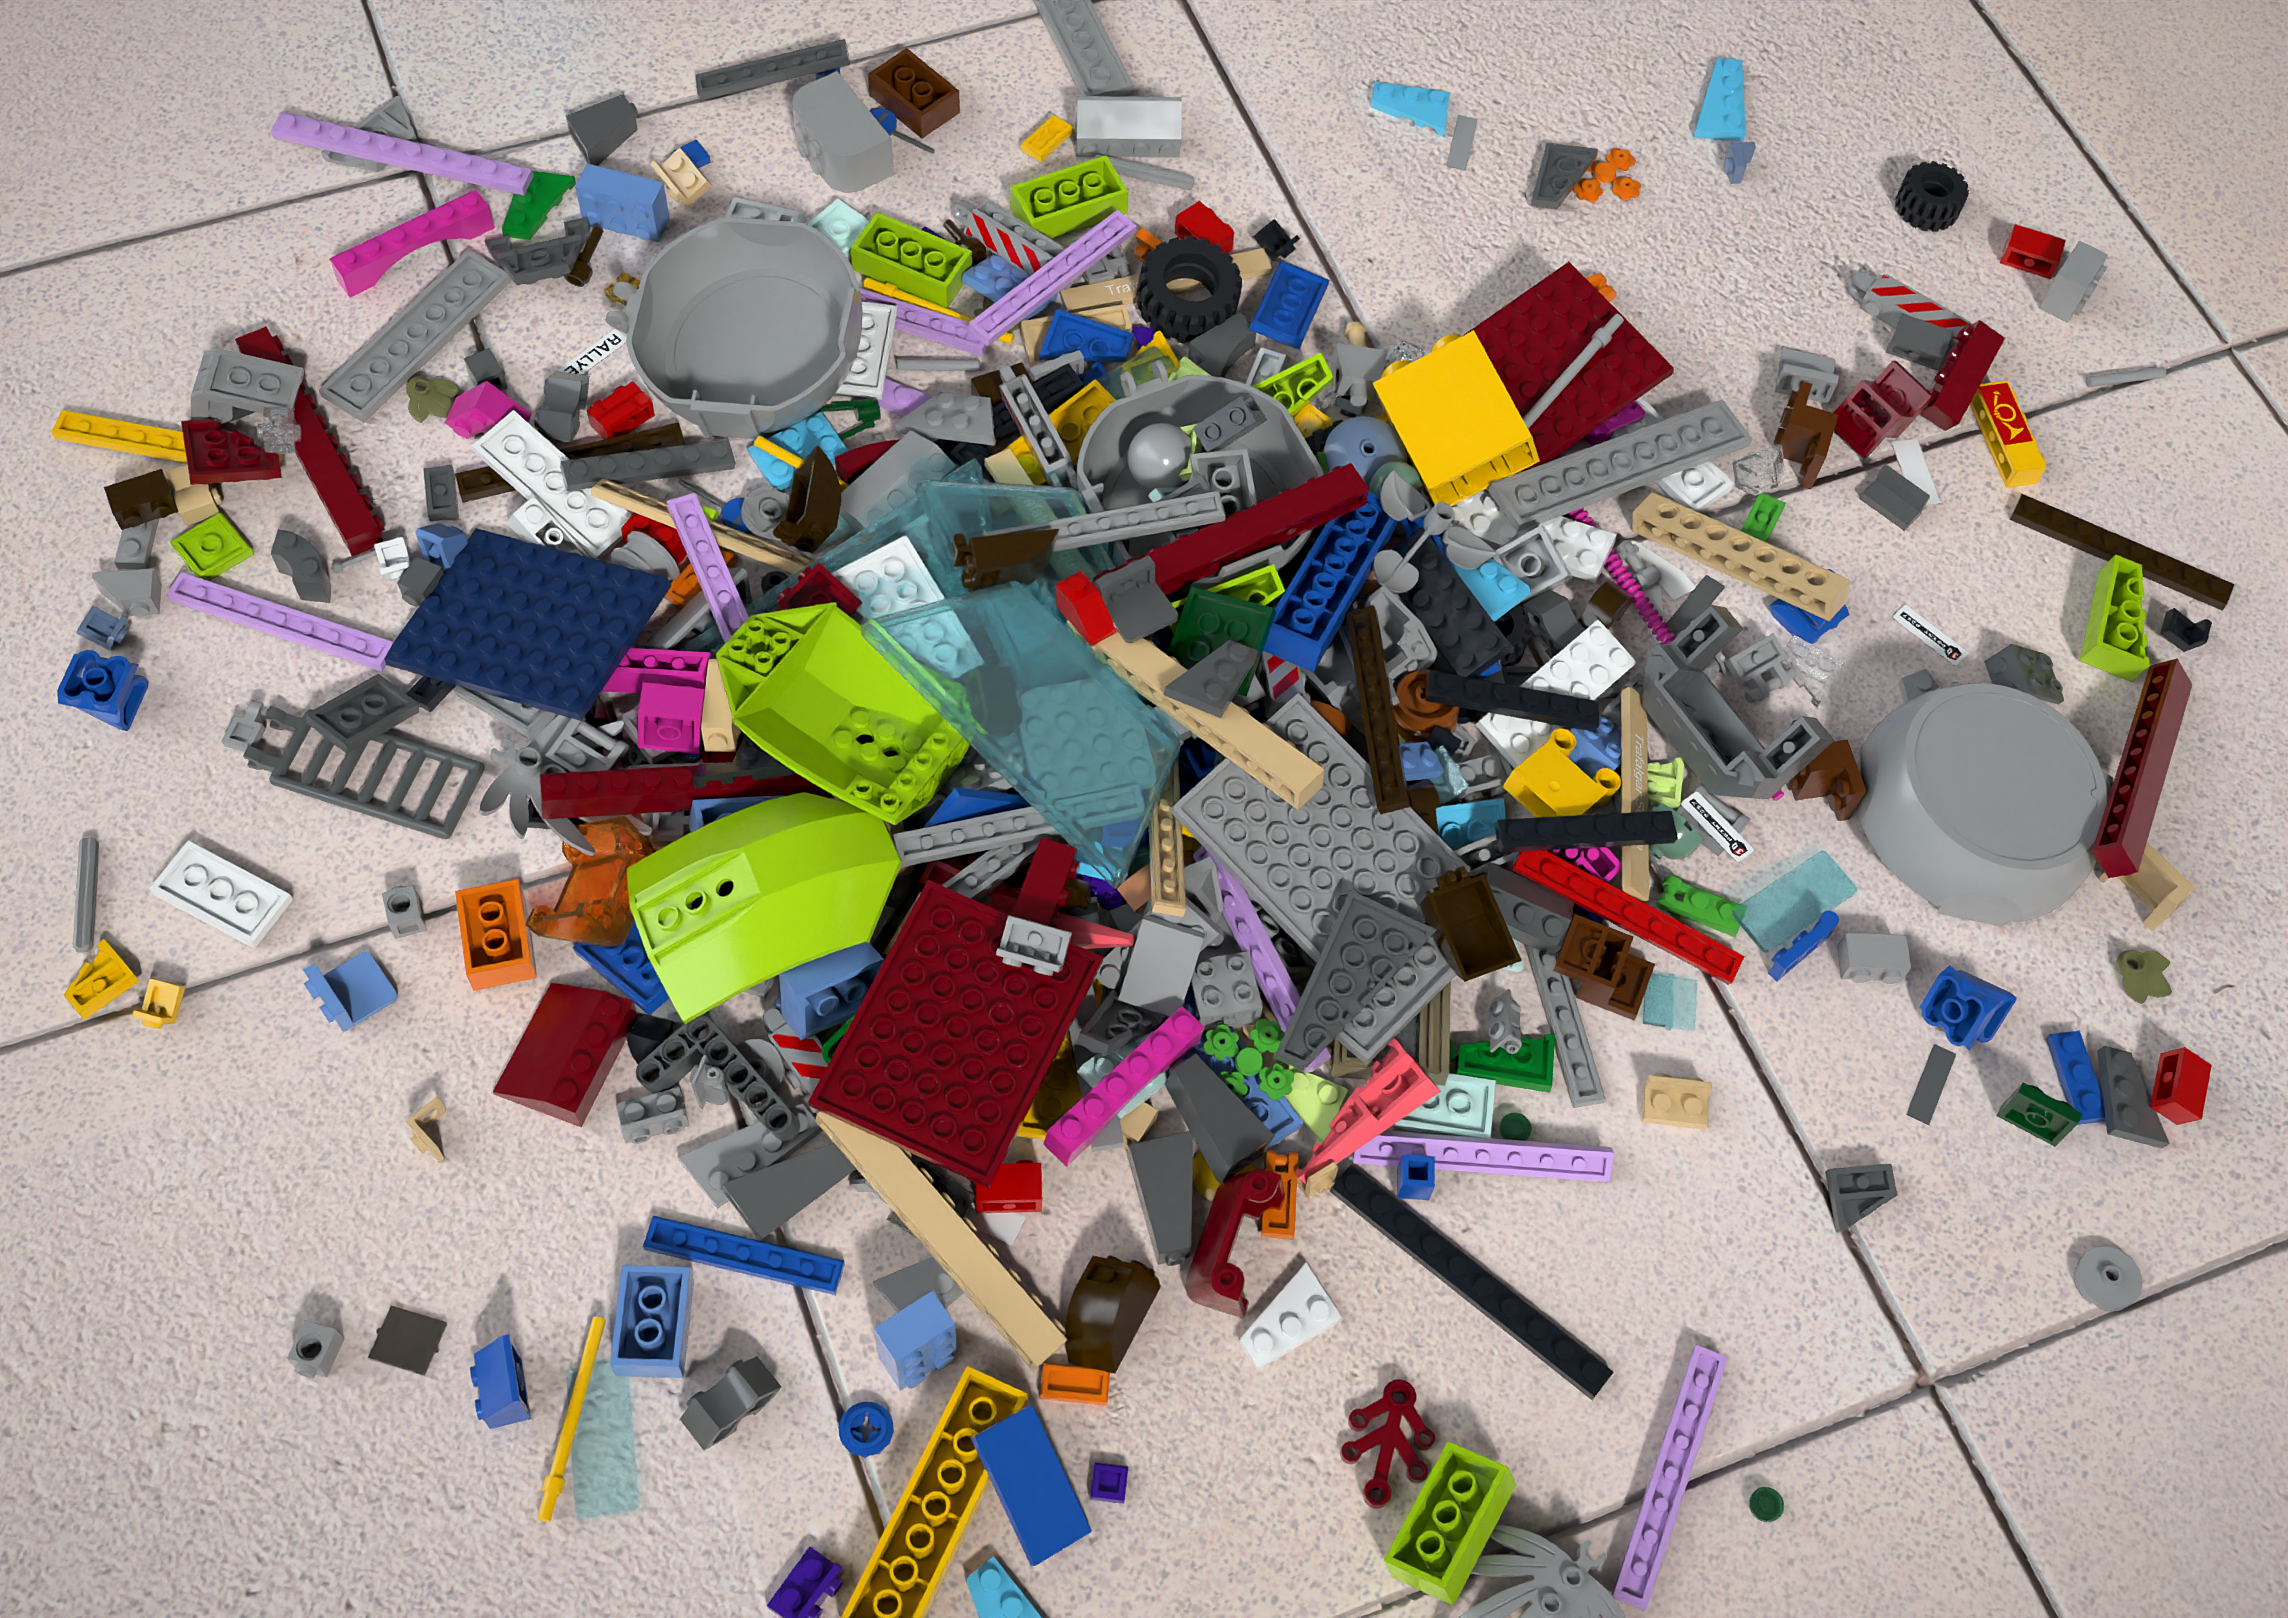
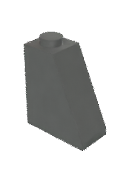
(602, 127)

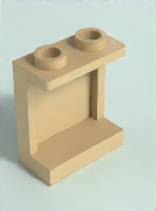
(2157, 886)

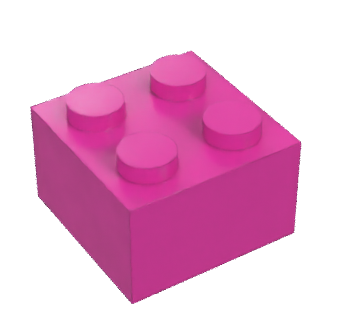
(670, 718)

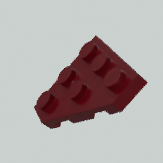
(224, 456)

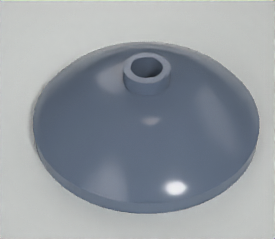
(1350, 437)

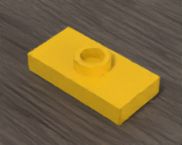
(1047, 138)

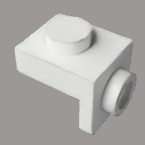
(393, 558)

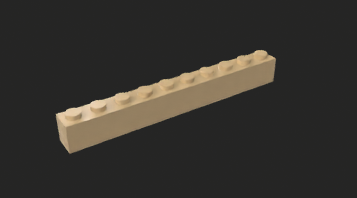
(1234, 735)
(950, 1241)

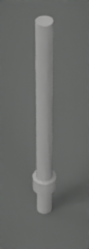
(1599, 339)

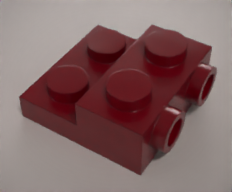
(818, 587)

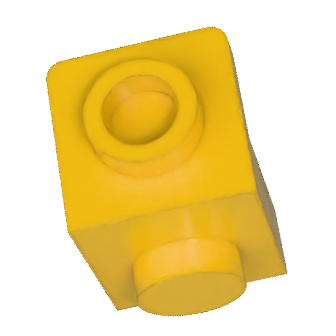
(160, 1003)

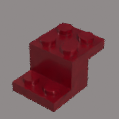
(1880, 408)

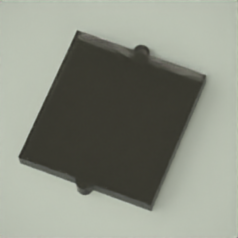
(407, 1340)

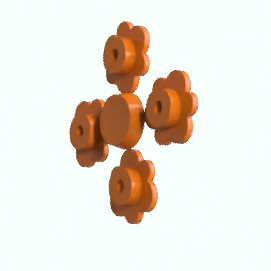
(1605, 173)

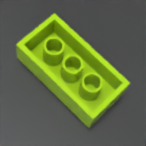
(1070, 197)
(910, 259)
(1450, 1523)

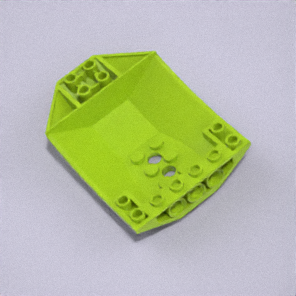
(813, 685)
(804, 884)

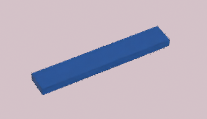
(744, 1255)

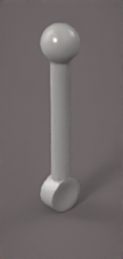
(337, 567)

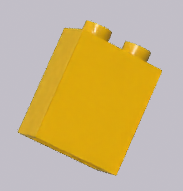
(1455, 419)

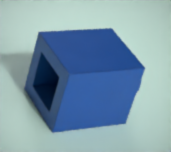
(1415, 1177)

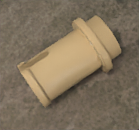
(1355, 333)

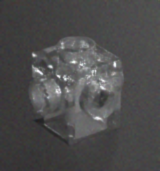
(279, 430)

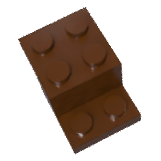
(1805, 434)
(1831, 775)
(1603, 966)

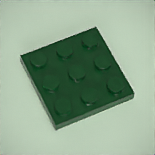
(1213, 620)

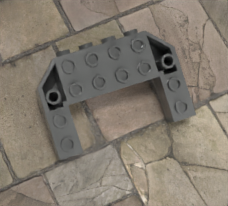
(1707, 727)

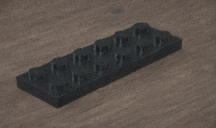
(1451, 611)

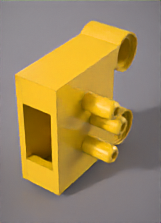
(1554, 786)

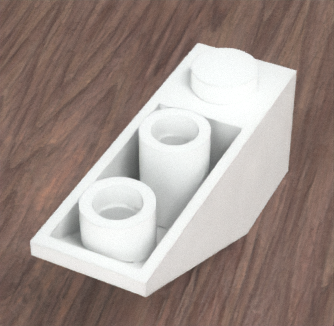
(538, 526)

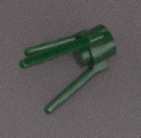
(865, 411)

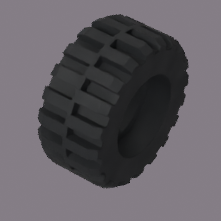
(1194, 261)

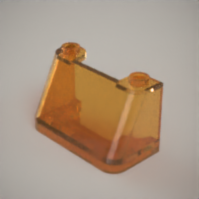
(596, 894)

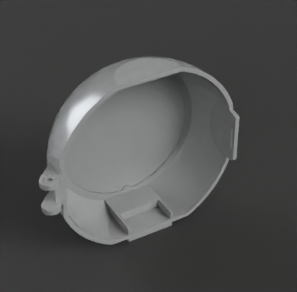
(744, 324)
(1275, 451)
(1983, 801)

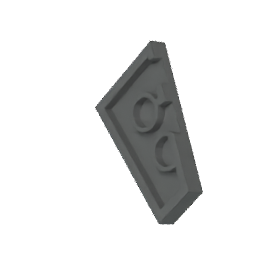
(1560, 172)
(1117, 1025)
(2127, 1100)

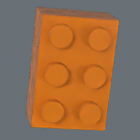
(495, 934)

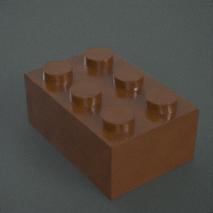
(914, 93)

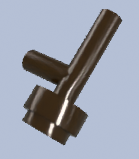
(978, 249)
(581, 271)

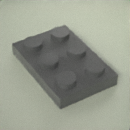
(362, 713)

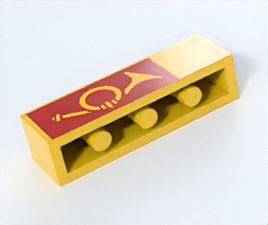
(2007, 434)

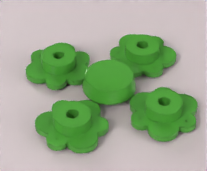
(1249, 1060)

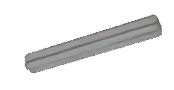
(1152, 174)
(85, 895)

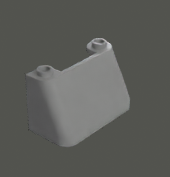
(1405, 650)

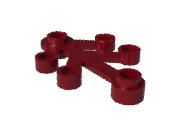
(1389, 1437)

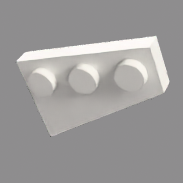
(1290, 1320)

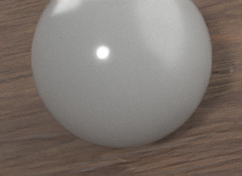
(1159, 456)

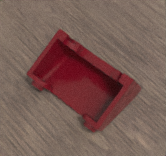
(1211, 1277)

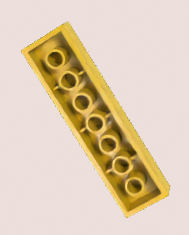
(935, 1505)

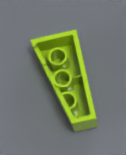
(1299, 383)
(1256, 587)
(2115, 627)

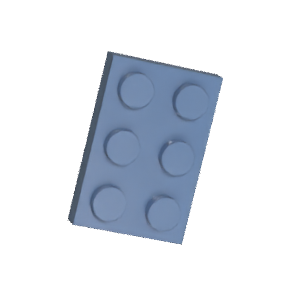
(996, 278)

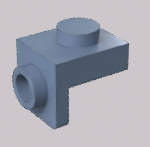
(1736, 160)
(103, 628)

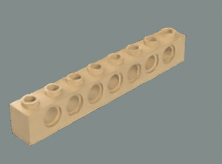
(1741, 556)

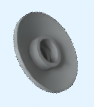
(763, 1055)

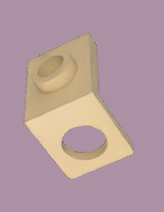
(417, 1126)
(1320, 1181)

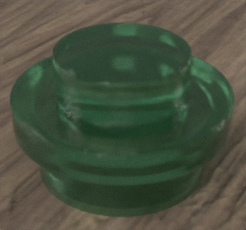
(1515, 1127)
(1766, 1504)

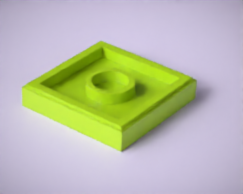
(211, 547)

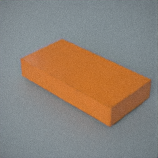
(1074, 1384)

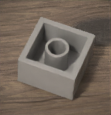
(2075, 282)
(1534, 561)

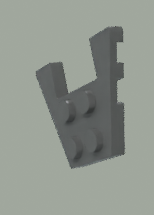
(542, 259)

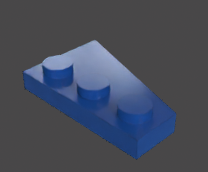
(1093, 339)

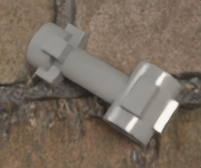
(1644, 575)

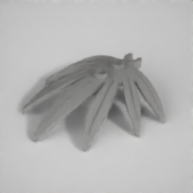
(523, 781)
(1558, 1585)

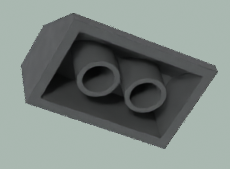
(1530, 910)

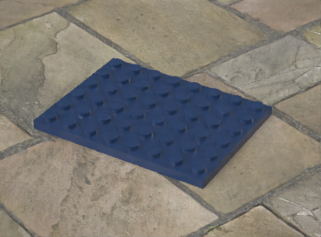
(528, 623)

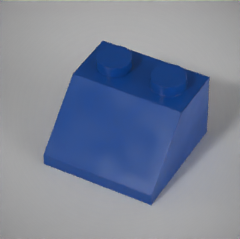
(500, 1383)

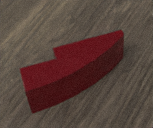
(858, 460)

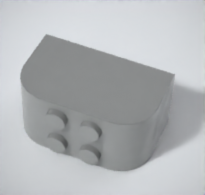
(840, 135)

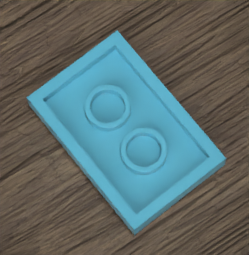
(799, 440)

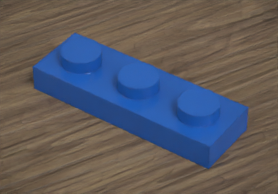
(2077, 1075)

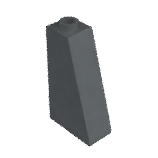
(1216, 1118)
(1164, 1187)
(784, 1189)

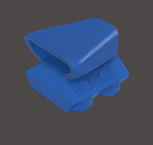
(1803, 623)
(103, 688)
(1966, 1007)

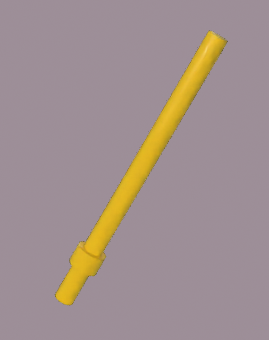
(892, 291)
(554, 1483)

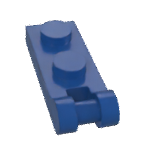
(1803, 945)

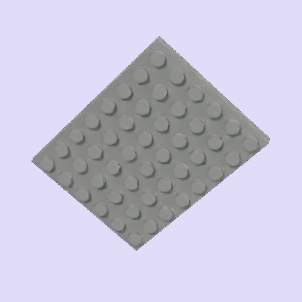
(1312, 857)

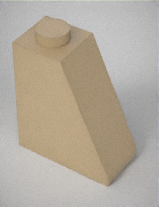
(717, 726)

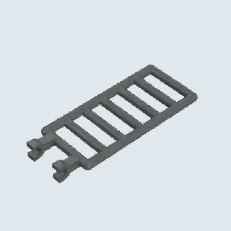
(279, 767)

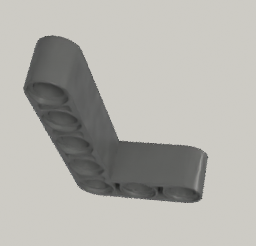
(732, 1066)

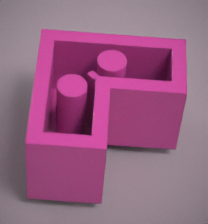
(481, 410)
(1595, 861)

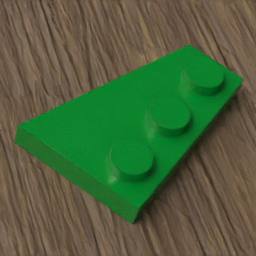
(530, 210)
(1526, 1069)

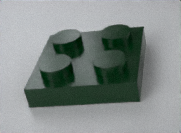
(2039, 1114)

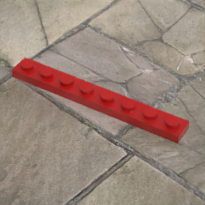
(1629, 914)

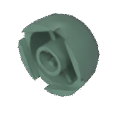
(1687, 840)

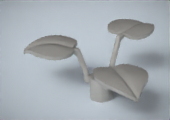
(1403, 501)

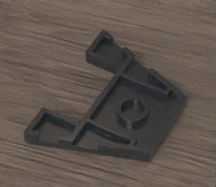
(748, 761)

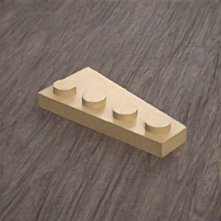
(1035, 330)

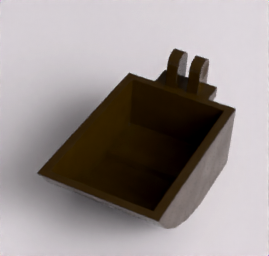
(812, 504)
(1003, 557)
(1468, 925)
(1108, 1311)

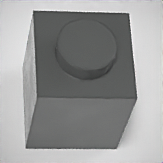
(484, 367)
(419, 581)

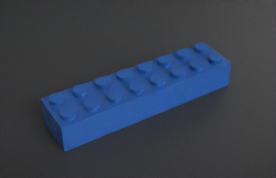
(1328, 584)

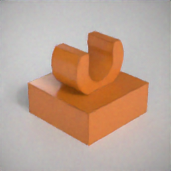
(1146, 243)

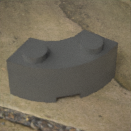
(560, 410)
(302, 562)
(1554, 621)
(720, 1409)

